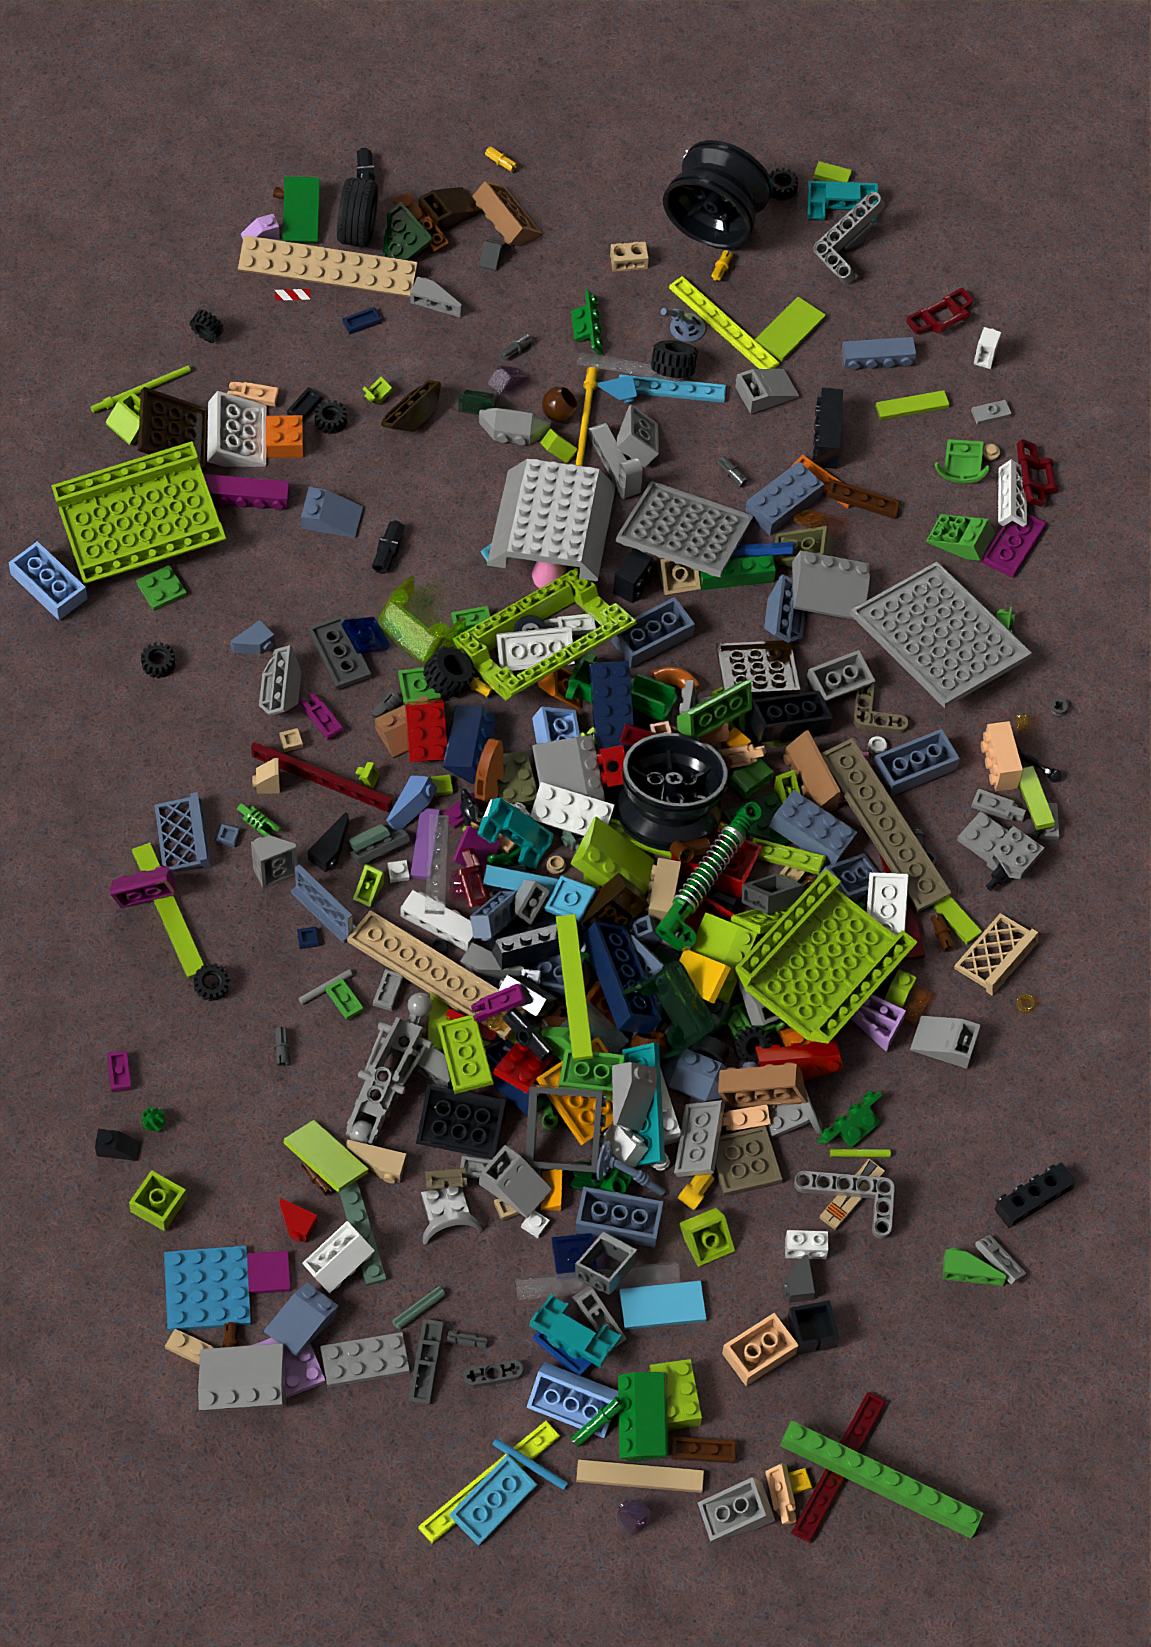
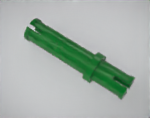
(604, 1416)

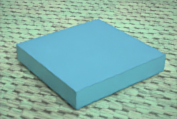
(570, 898)

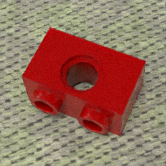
(607, 755)

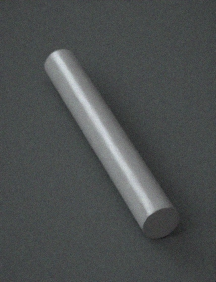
(321, 989)

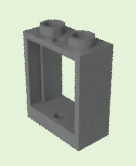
(772, 892)
(537, 1000)
(613, 1248)

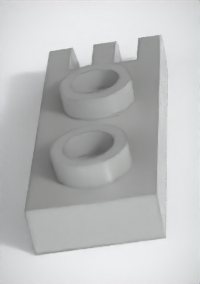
(1000, 1259)

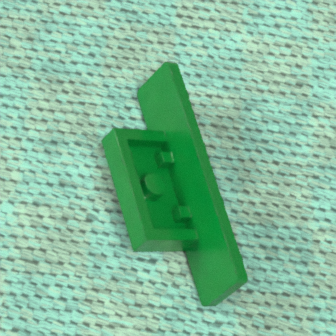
(586, 323)
(855, 1123)

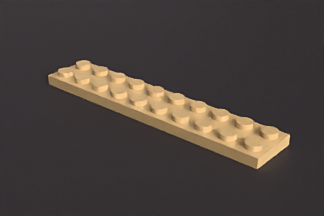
(327, 266)
(424, 966)

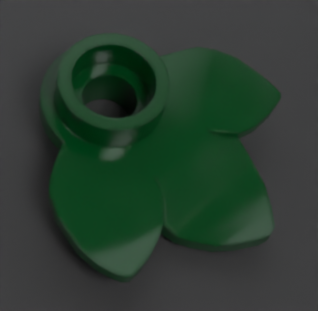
(585, 1179)

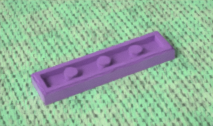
(419, 862)

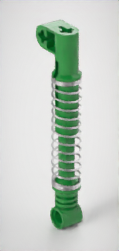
(701, 880)

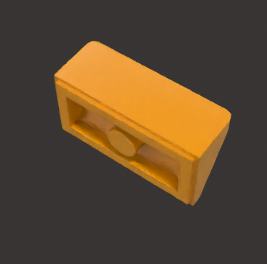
(553, 1199)

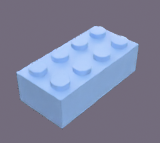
(48, 580)

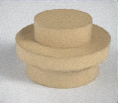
(991, 452)
(556, 865)

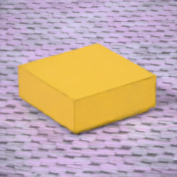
(800, 1481)

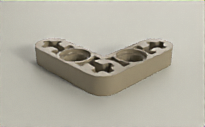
(870, 716)

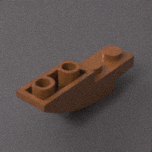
(439, 239)
(489, 771)

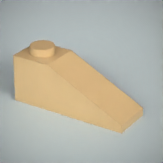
(381, 1161)

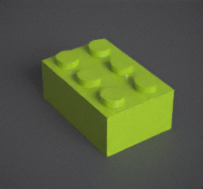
(682, 1396)

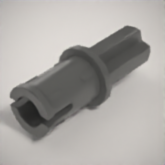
(515, 347)
(732, 471)
(281, 1046)

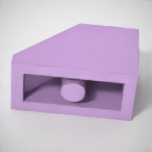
(263, 227)

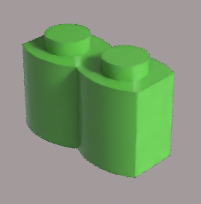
(751, 778)

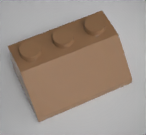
(392, 730)

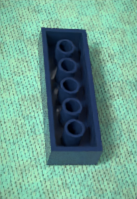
(610, 705)
(616, 970)

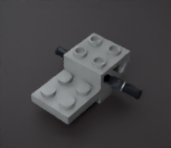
(1005, 851)

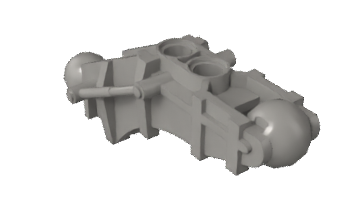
(362, 1131)

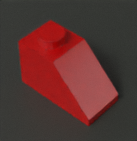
(297, 1220)

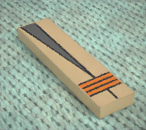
(843, 1205)

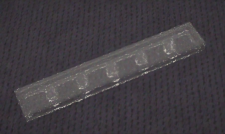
(621, 365)
(436, 864)

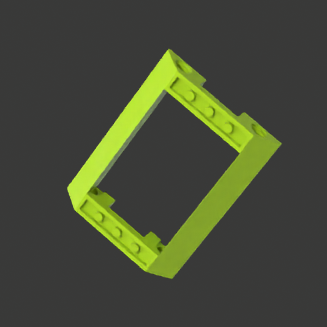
(542, 603)

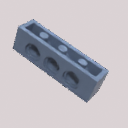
(494, 915)

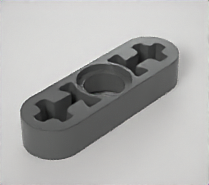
(497, 1366)

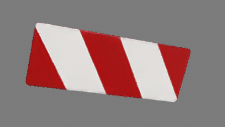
(292, 294)

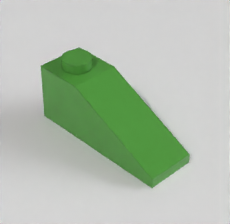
(965, 1267)

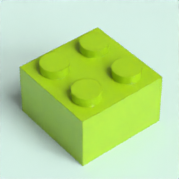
(158, 1200)

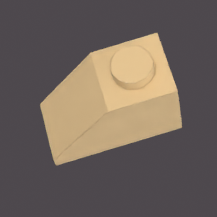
(267, 778)

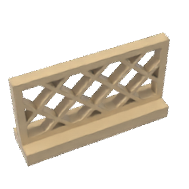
(1008, 964)

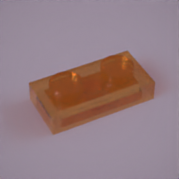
(810, 518)
(916, 1005)

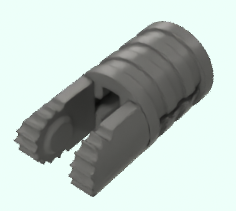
(387, 704)

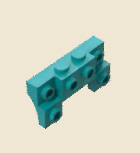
(836, 195)
(518, 828)
(572, 1336)

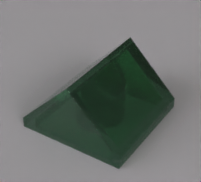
(474, 401)

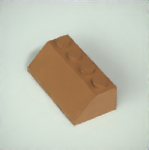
(506, 214)
(812, 772)
(762, 1086)

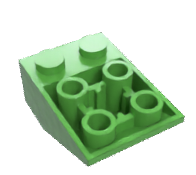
(962, 536)

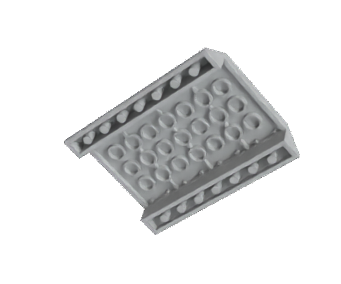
(553, 516)

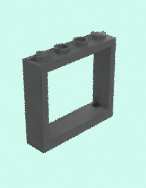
(599, 1122)

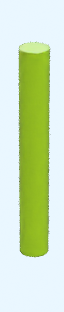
(860, 1153)

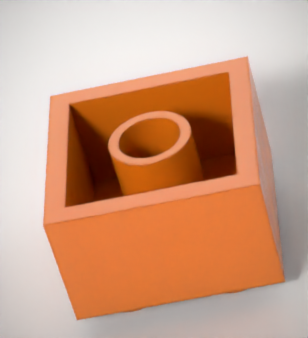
(284, 436)

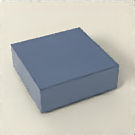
(228, 835)

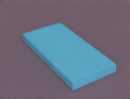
(662, 1305)
(492, 1499)

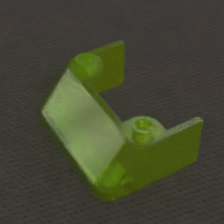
(409, 631)

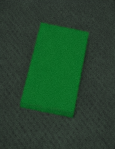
(301, 210)

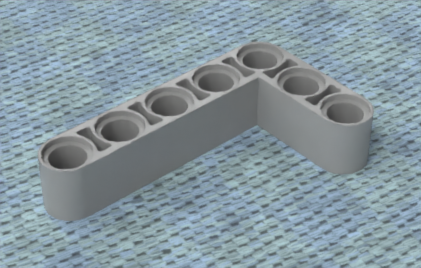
(846, 235)
(623, 472)
(854, 1191)

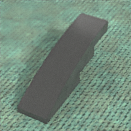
(426, 1361)

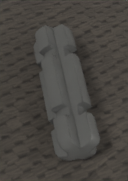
(467, 1339)

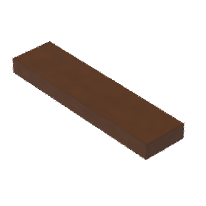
(863, 499)

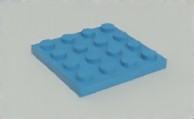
(207, 1288)

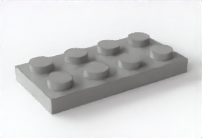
(699, 1138)
(364, 1359)

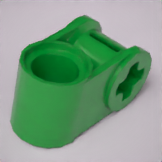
(616, 1181)

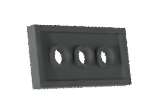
(332, 662)

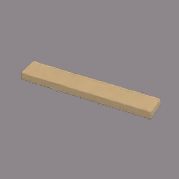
(640, 1476)

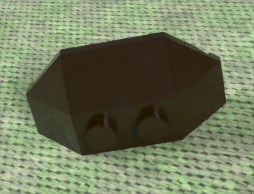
(414, 408)

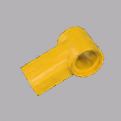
(694, 1191)

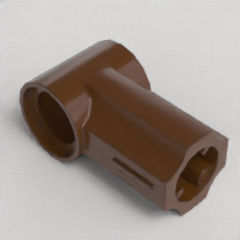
(688, 850)

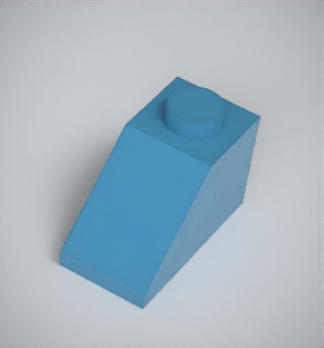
(620, 388)

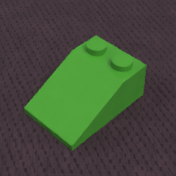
(590, 1073)

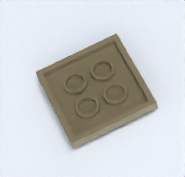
(746, 1161)

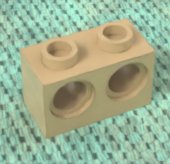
(629, 256)

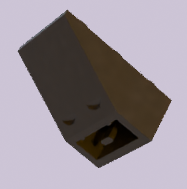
(448, 206)
(616, 903)

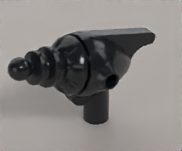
(469, 808)

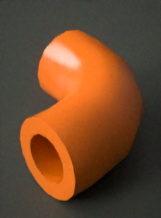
(673, 676)

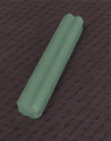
(418, 1308)

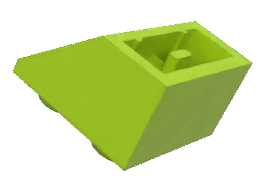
(125, 418)

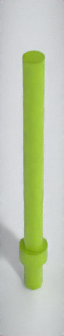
(109, 402)

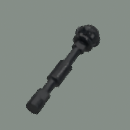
(1053, 774)

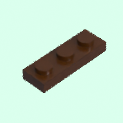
(703, 1449)

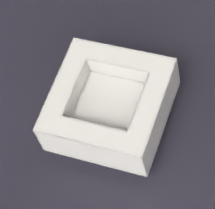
(398, 871)
(535, 1224)

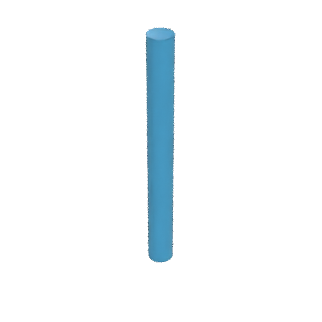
(529, 1463)

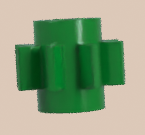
(153, 1119)

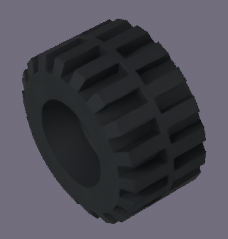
(674, 359)
(449, 671)

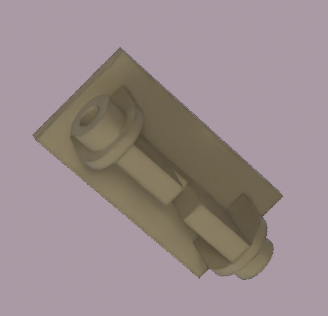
(444, 1178)

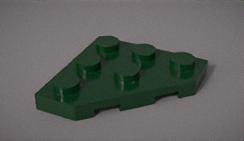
(404, 234)
(760, 829)

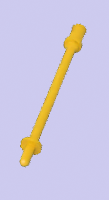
(589, 384)

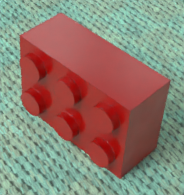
(425, 730)

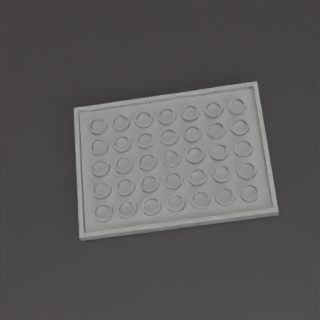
(940, 634)

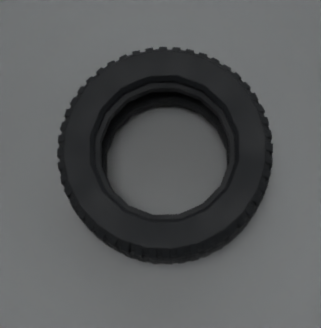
(357, 212)

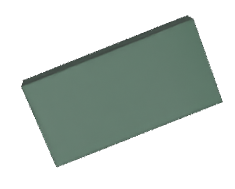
(368, 837)

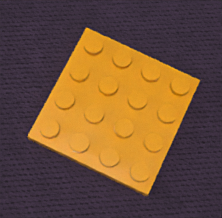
(577, 1110)

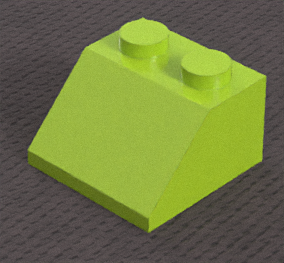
(707, 1236)

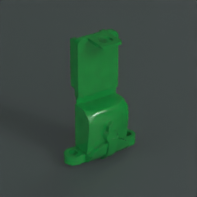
(647, 694)

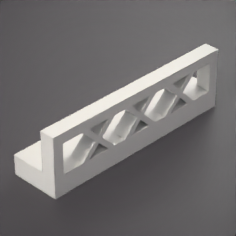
(1007, 495)

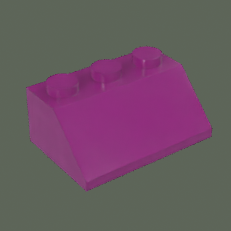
(143, 886)

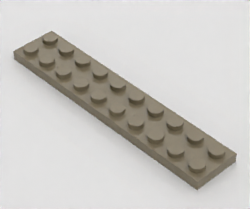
(885, 824)

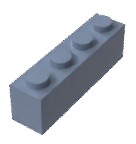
(878, 353)

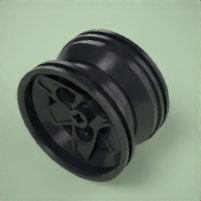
(717, 194)
(671, 790)

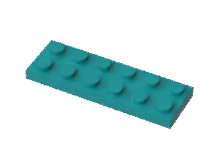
(652, 1129)

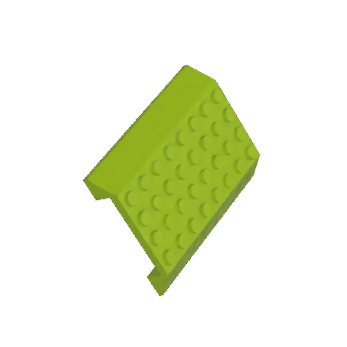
(138, 512)
(821, 961)

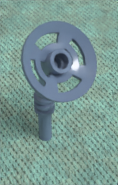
(685, 326)
(608, 1161)

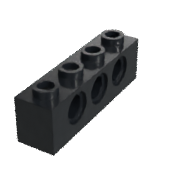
(1013, 1214)

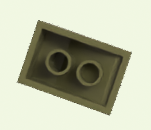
(813, 540)

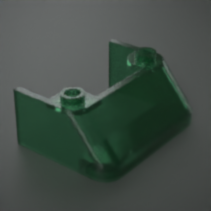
(681, 1002)

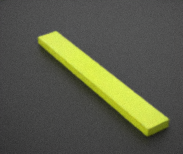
(723, 324)
(530, 1446)

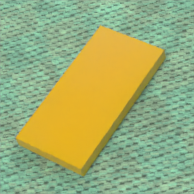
(705, 973)

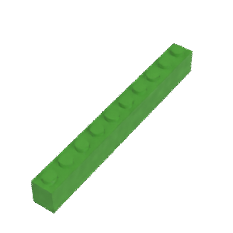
(881, 1479)

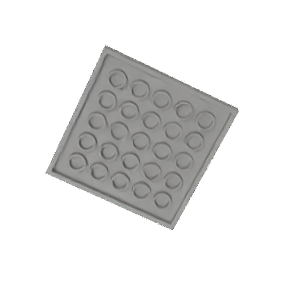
(684, 529)

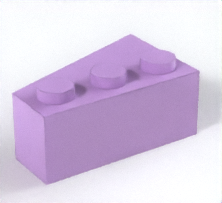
(879, 1020)

